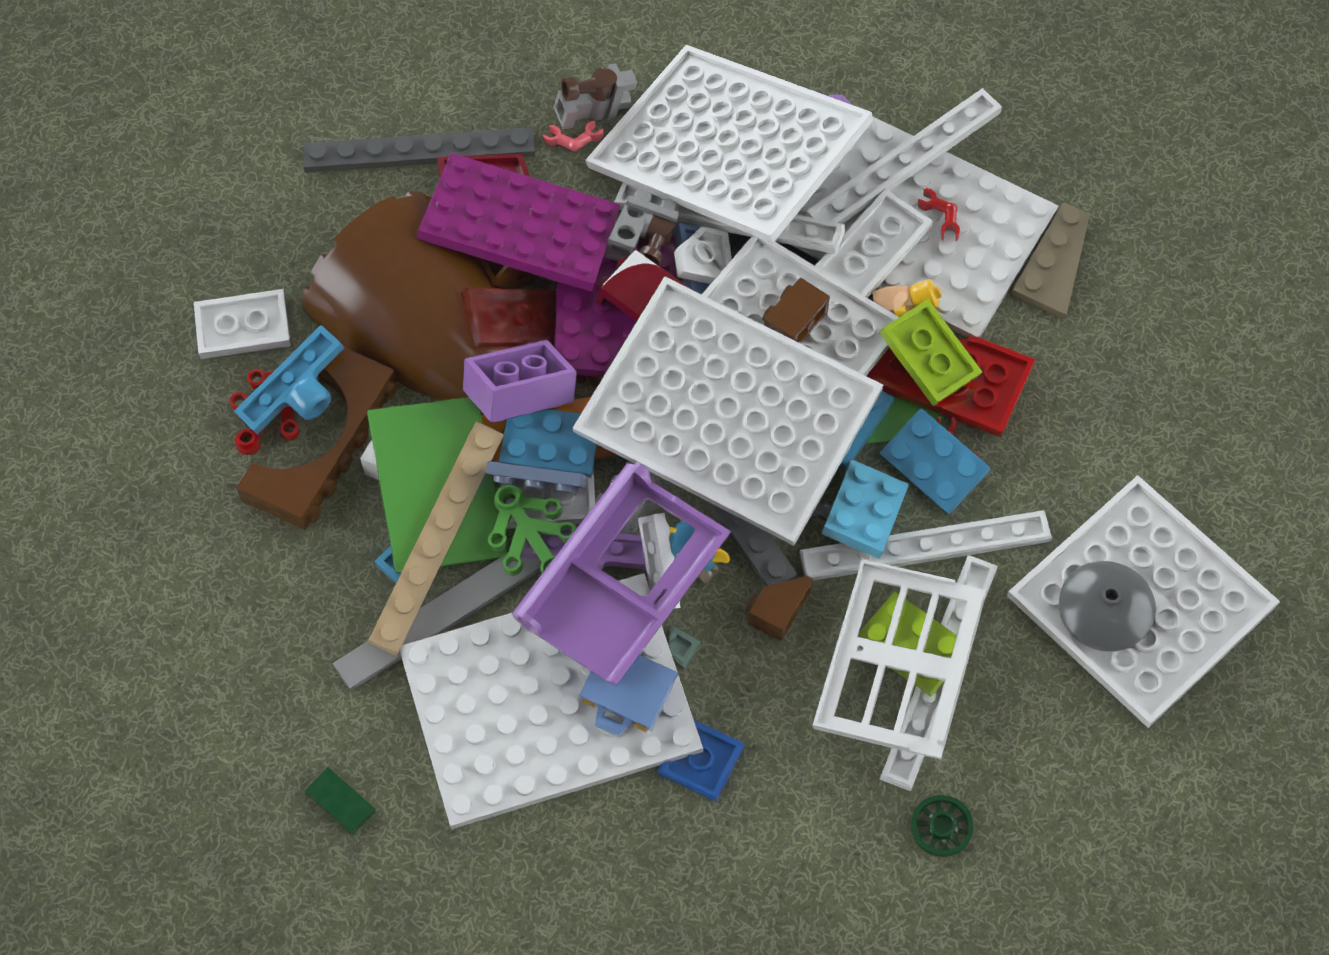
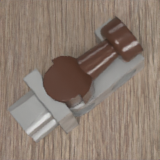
(594, 97)
(642, 220)

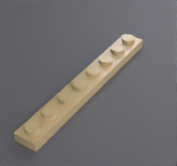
(435, 539)

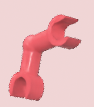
(576, 143)

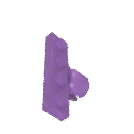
(623, 552)

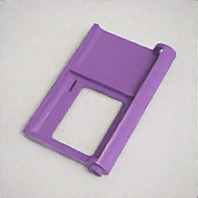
(591, 612)

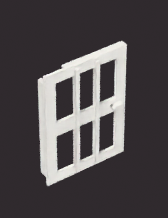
(899, 658)

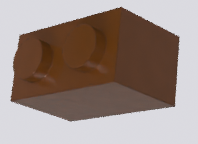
(797, 311)

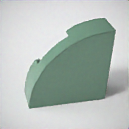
(682, 647)

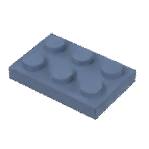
(536, 477)

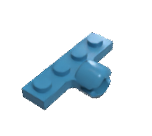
(293, 384)

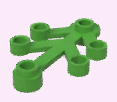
(526, 528)

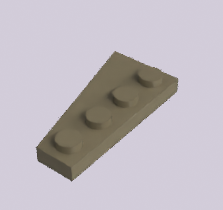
(1054, 265)

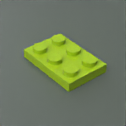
(930, 352)
(939, 641)

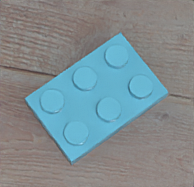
(865, 509)

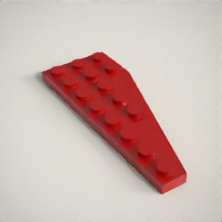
(981, 403)

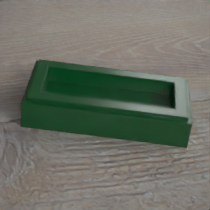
(340, 800)

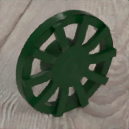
(942, 826)

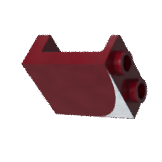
(632, 284)

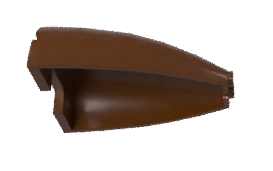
(399, 297)

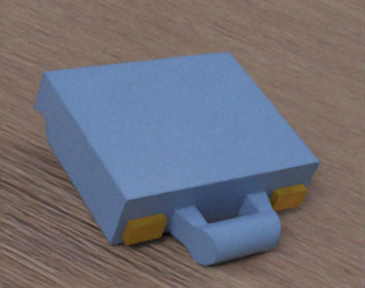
(635, 699)

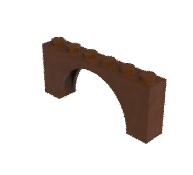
(299, 491)

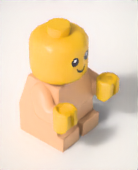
(903, 299)

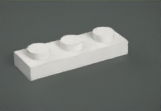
(656, 547)

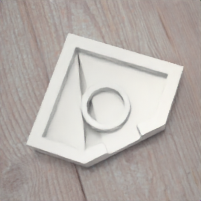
(703, 255)

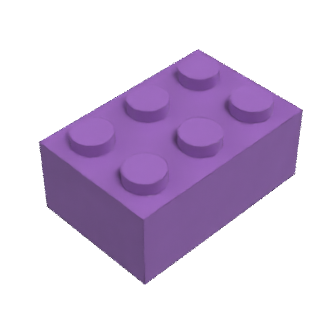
(519, 380)

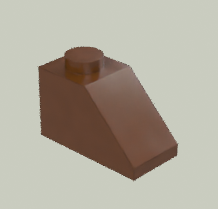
(778, 606)

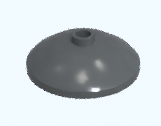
(1105, 622)

